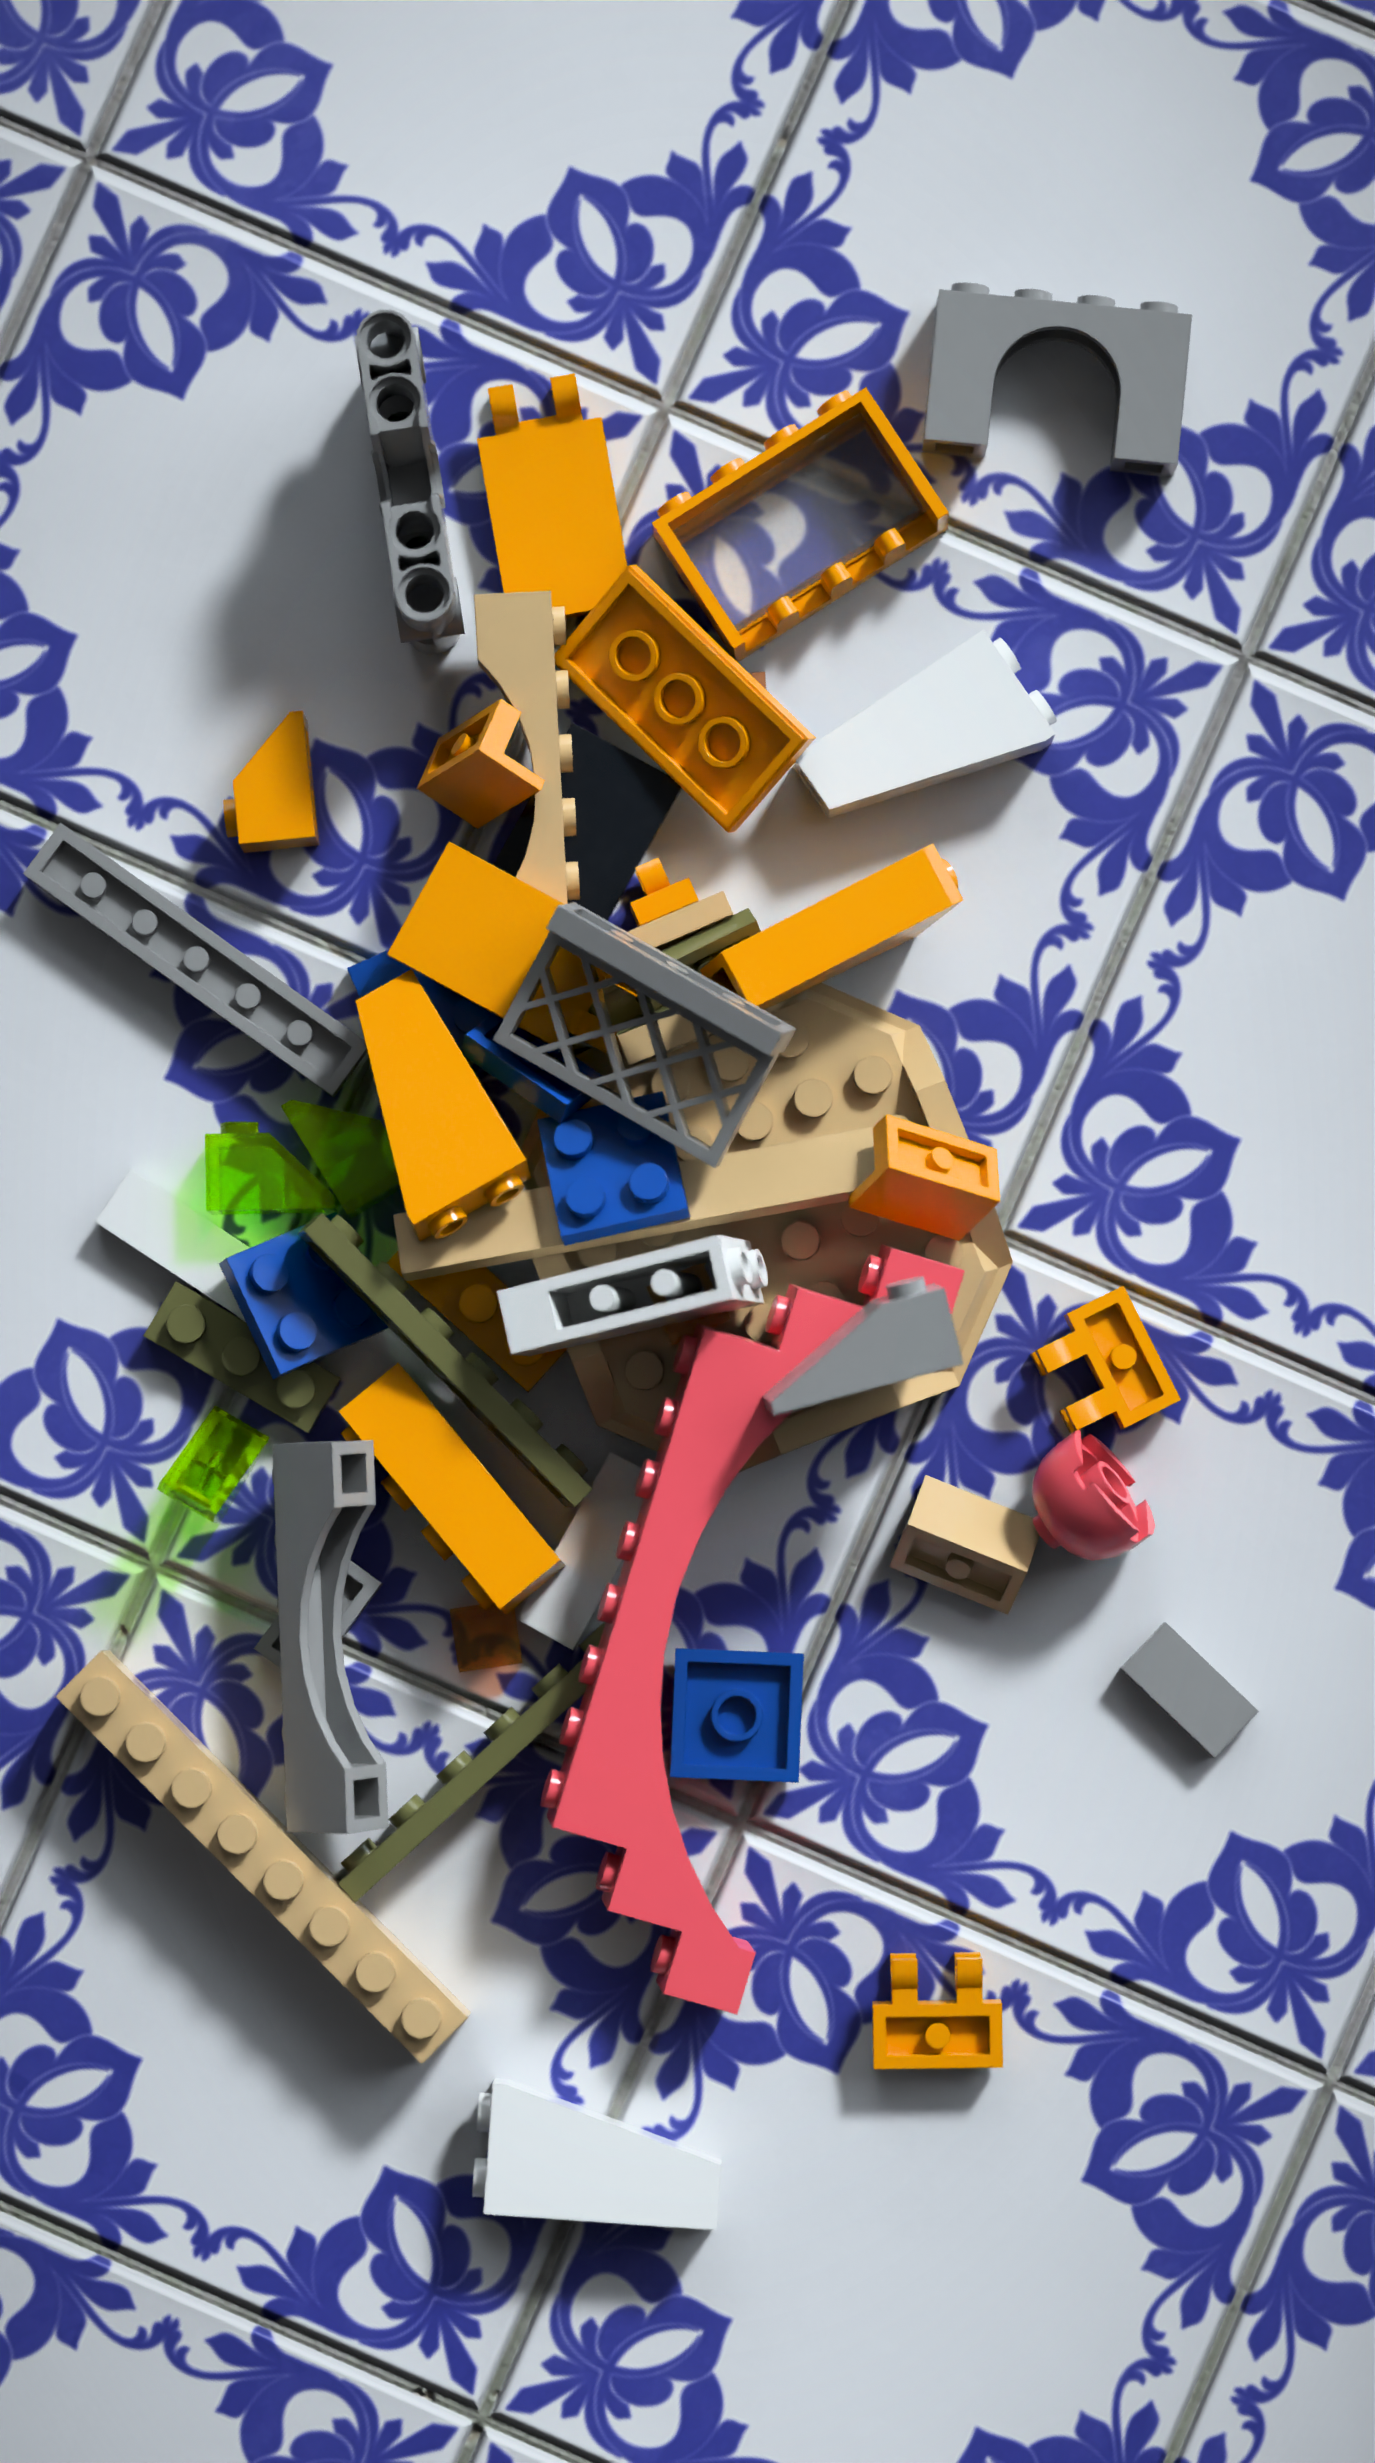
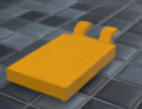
(552, 500)
(479, 938)

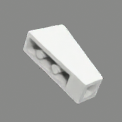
(929, 730)
(614, 1296)
(586, 2166)

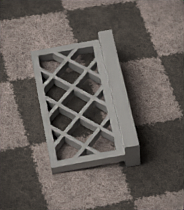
(668, 983)

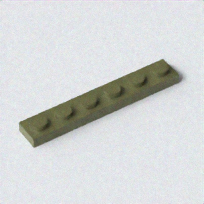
(427, 1338)
(465, 1777)

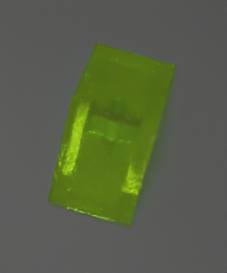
(214, 1465)

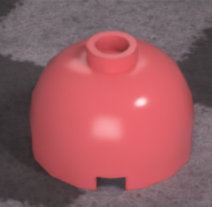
(1086, 1501)

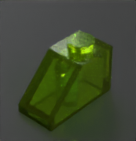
(349, 1152)
(258, 1176)

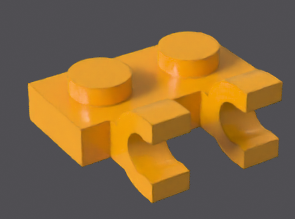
(1120, 1358)
(937, 2031)

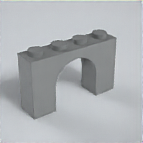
(1138, 347)

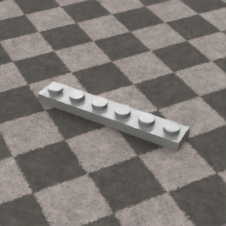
(197, 960)

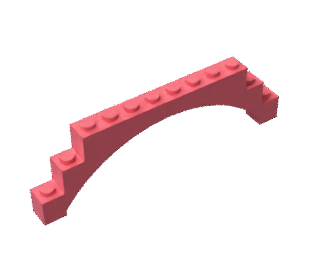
(614, 1763)

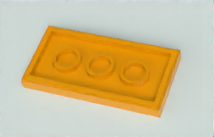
(682, 698)

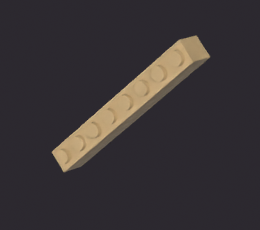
(263, 1855)

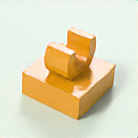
(659, 895)

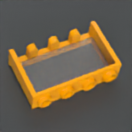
(800, 522)

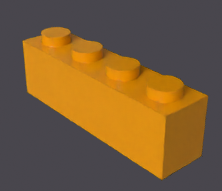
(452, 1490)

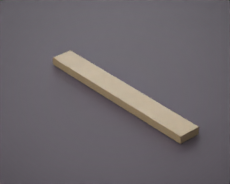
(740, 1188)

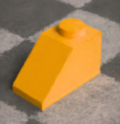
(275, 793)

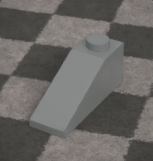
(878, 1346)

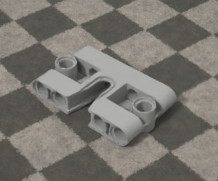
(409, 482)

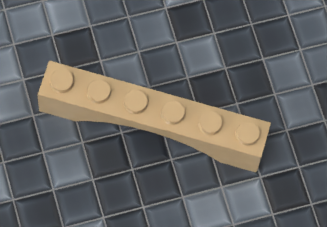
(517, 653)

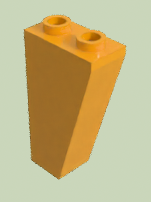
(839, 931)
(437, 1116)

